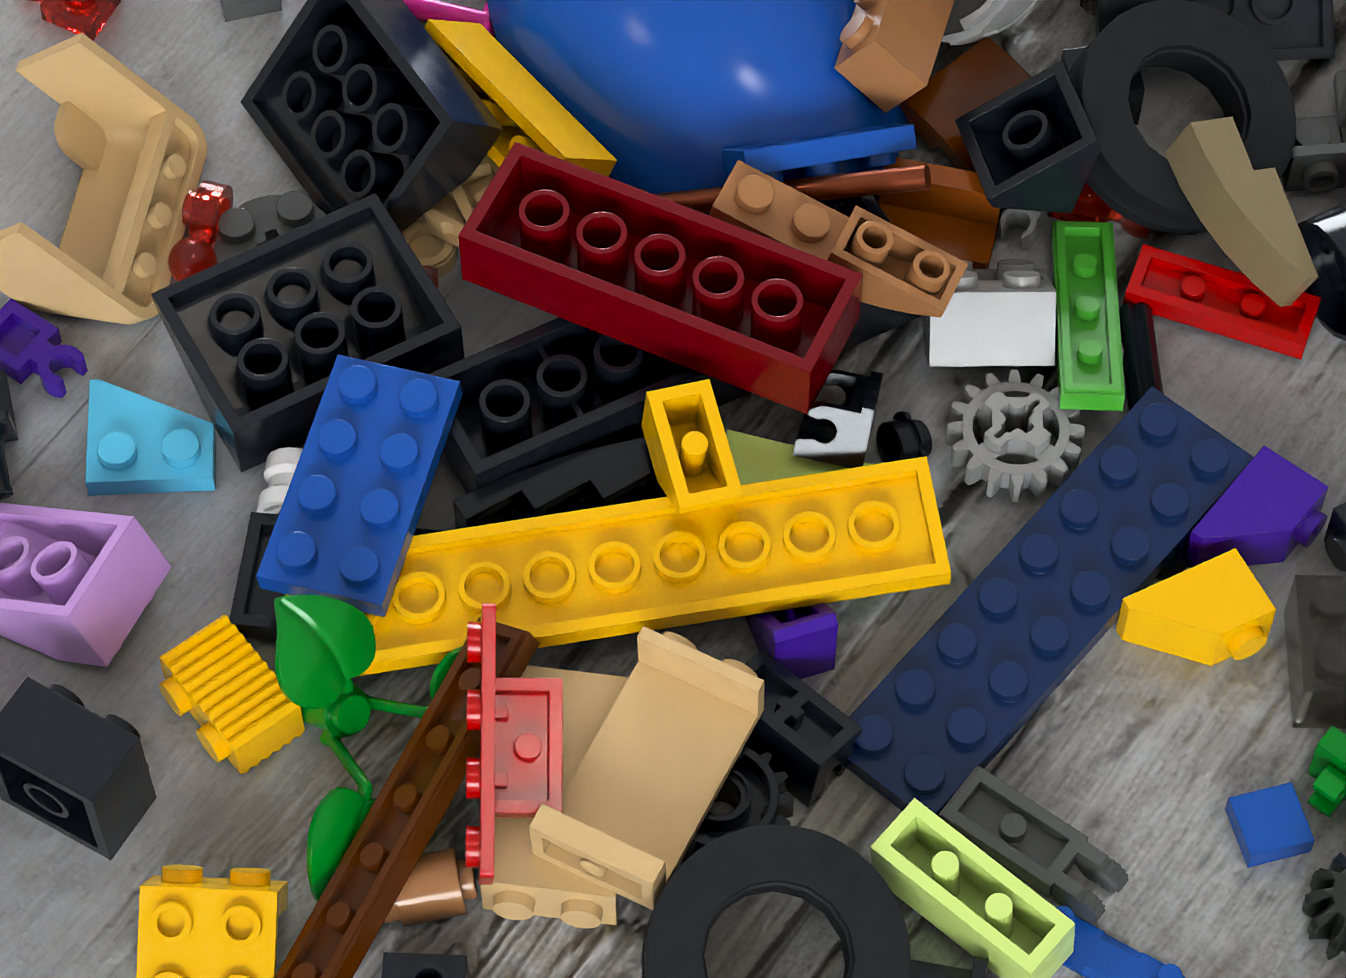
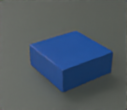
(1269, 824)

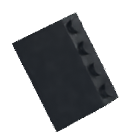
(369, 107)
(275, 318)

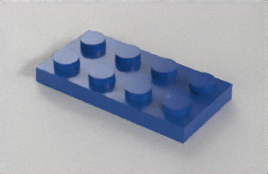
(360, 484)

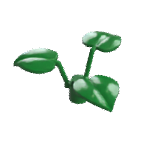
(316, 655)

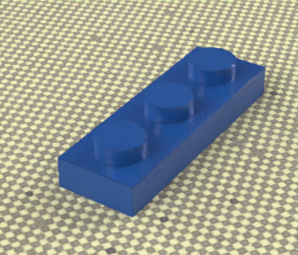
(822, 152)

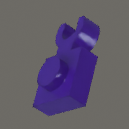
(34, 346)

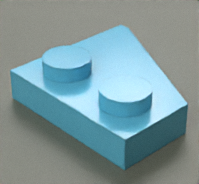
(145, 445)

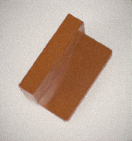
(947, 215)

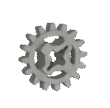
(1014, 436)

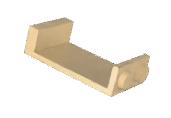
(652, 769)
(524, 882)

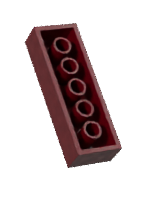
(661, 277)

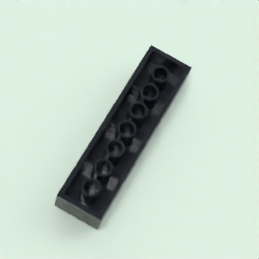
(579, 389)

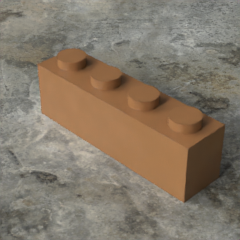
(892, 47)

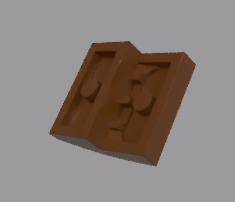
(957, 89)

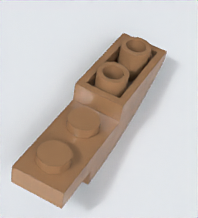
(895, 265)

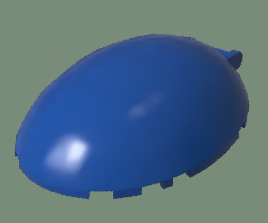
(690, 78)

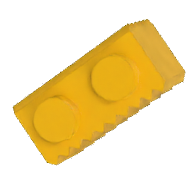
(229, 695)

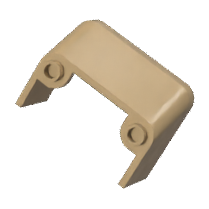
(127, 210)

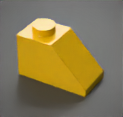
(690, 447)
(1201, 612)

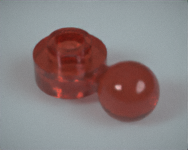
(201, 213)

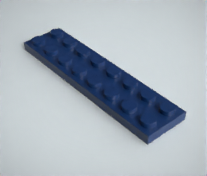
(1041, 603)

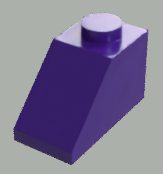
(1262, 514)

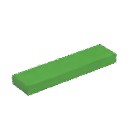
(1087, 316)

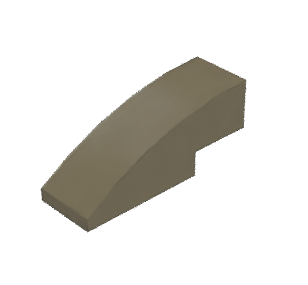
(1242, 208)

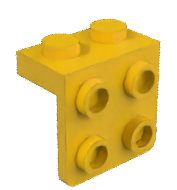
(209, 924)

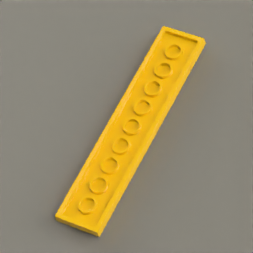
(661, 569)

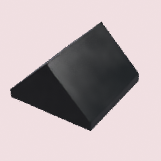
(1032, 144)

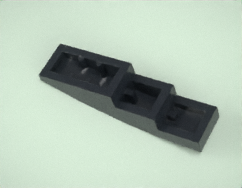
(565, 484)

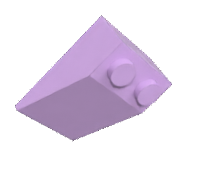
(74, 580)

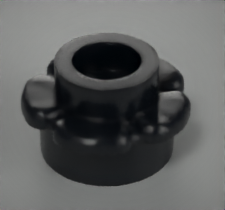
(903, 438)

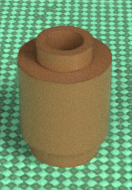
(435, 889)

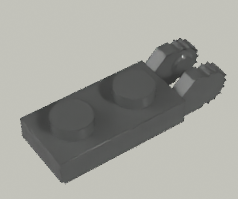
(1032, 843)

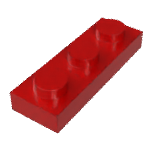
(1219, 302)

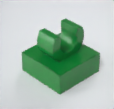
(1329, 770)

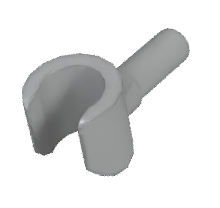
(1023, 218)

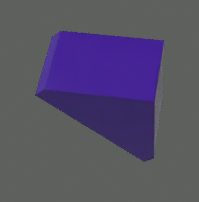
(798, 638)

